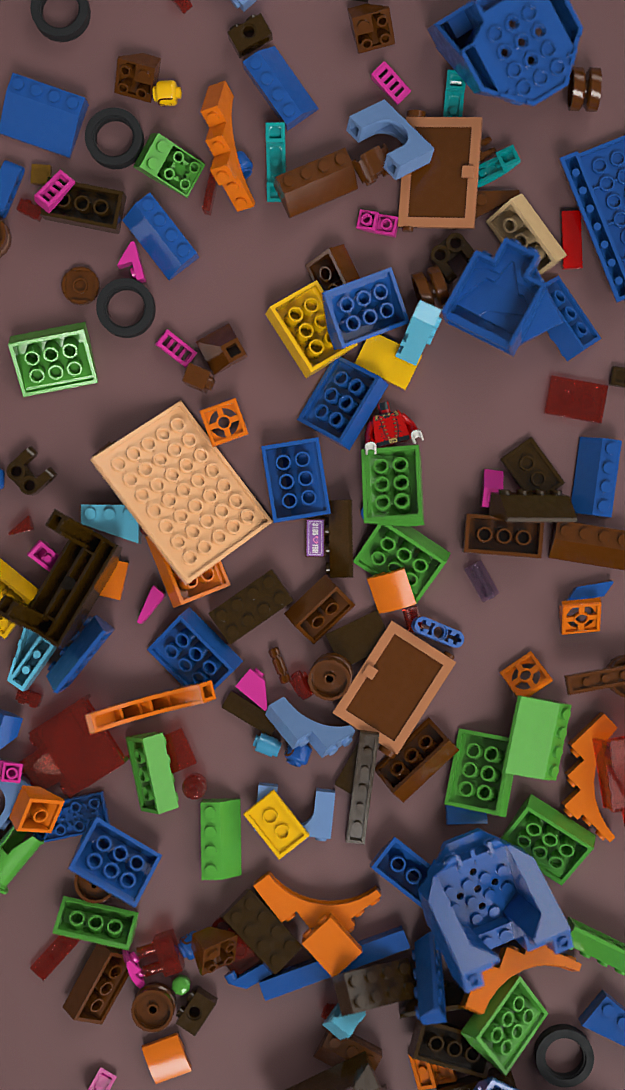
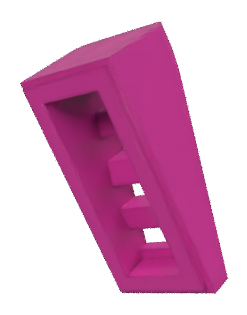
(385, 87)
(53, 201)
(163, 337)
(153, 599)

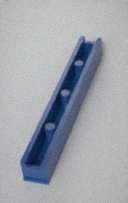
(311, 970)

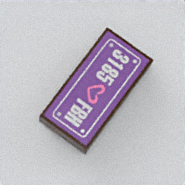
(315, 537)

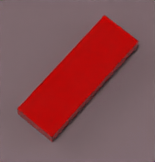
(571, 239)

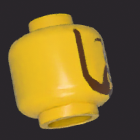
(166, 93)

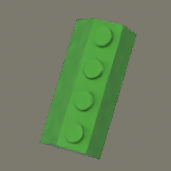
(152, 772)
(220, 838)
(96, 923)
(597, 945)

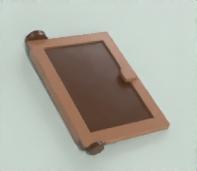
(446, 188)
(394, 687)

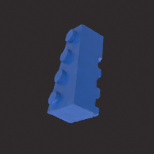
(605, 1018)

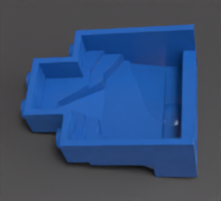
(497, 296)

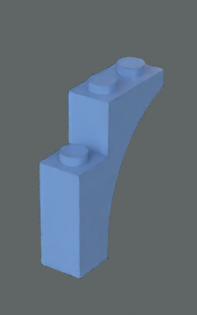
(300, 730)

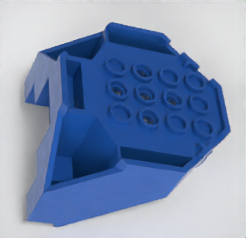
(479, 31)
(513, 908)

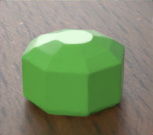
(181, 984)

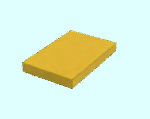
(379, 358)
(276, 824)

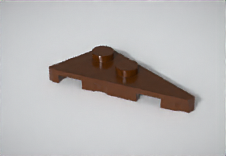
(491, 200)

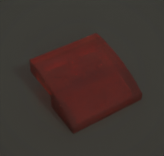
(179, 751)

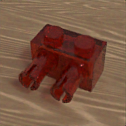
(169, 957)

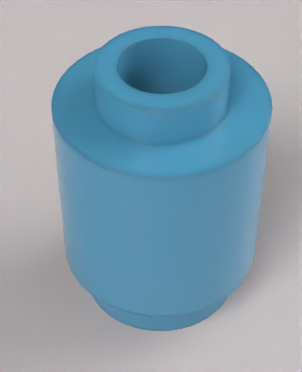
(267, 745)

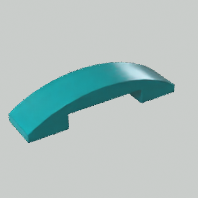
(454, 95)
(275, 156)
(498, 166)

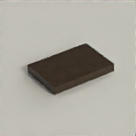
(531, 468)
(358, 637)

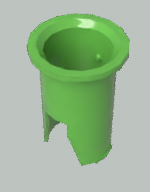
(15, 855)

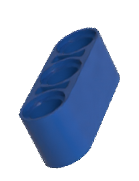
(10, 179)

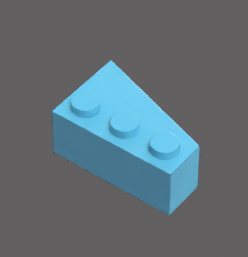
(419, 332)
(112, 520)
(30, 659)
(342, 1026)

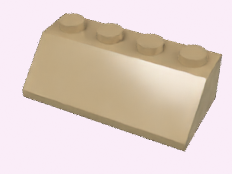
(521, 222)

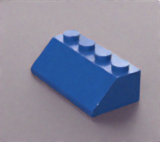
(279, 86)
(160, 236)
(576, 331)
(595, 476)
(401, 868)
(430, 981)

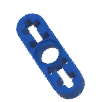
(445, 631)

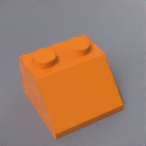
(35, 810)

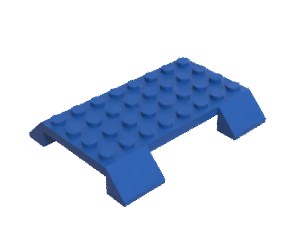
(599, 191)

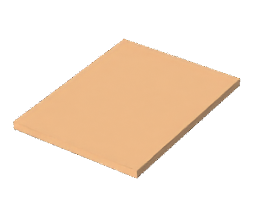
(182, 492)

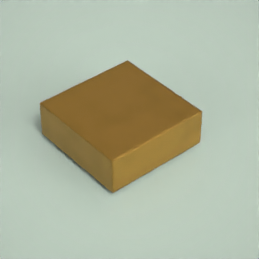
(40, 173)

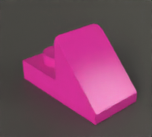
(132, 258)
(43, 554)
(102, 1080)

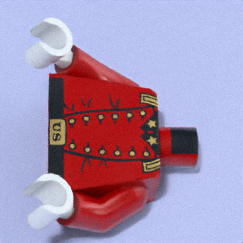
(389, 429)

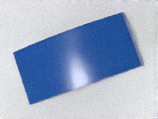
(462, 816)

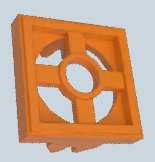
(218, 440)
(595, 617)
(528, 658)

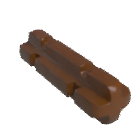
(279, 665)

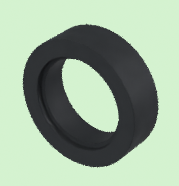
(65, 33)
(98, 121)
(120, 285)
(570, 1078)

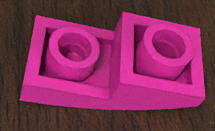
(377, 223)
(10, 771)
(136, 973)

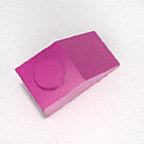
(491, 483)
(254, 687)

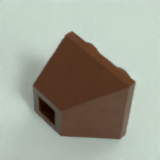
(371, 27)
(137, 76)
(221, 349)
(213, 948)

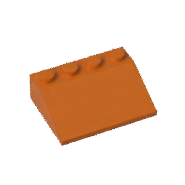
(179, 593)

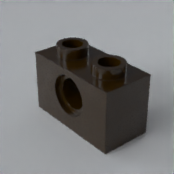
(245, 45)
(193, 1021)

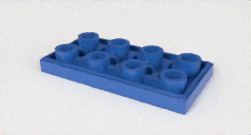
(76, 816)

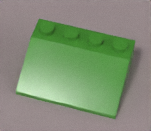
(53, 359)
(393, 486)
(405, 547)
(537, 738)
(477, 774)
(549, 838)
(506, 1024)

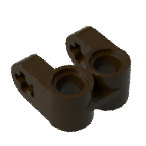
(449, 253)
(26, 475)

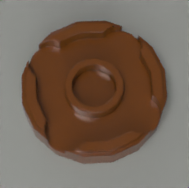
(80, 286)

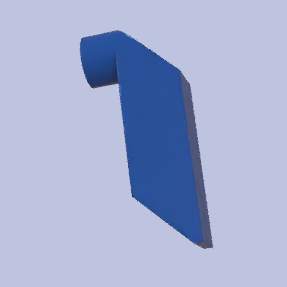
(590, 591)
(248, 977)

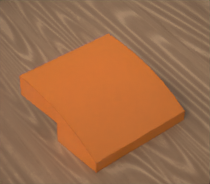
(391, 590)
(166, 1058)
(430, 1075)

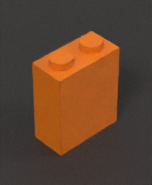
(331, 944)

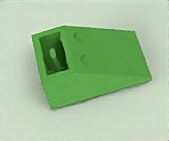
(169, 164)

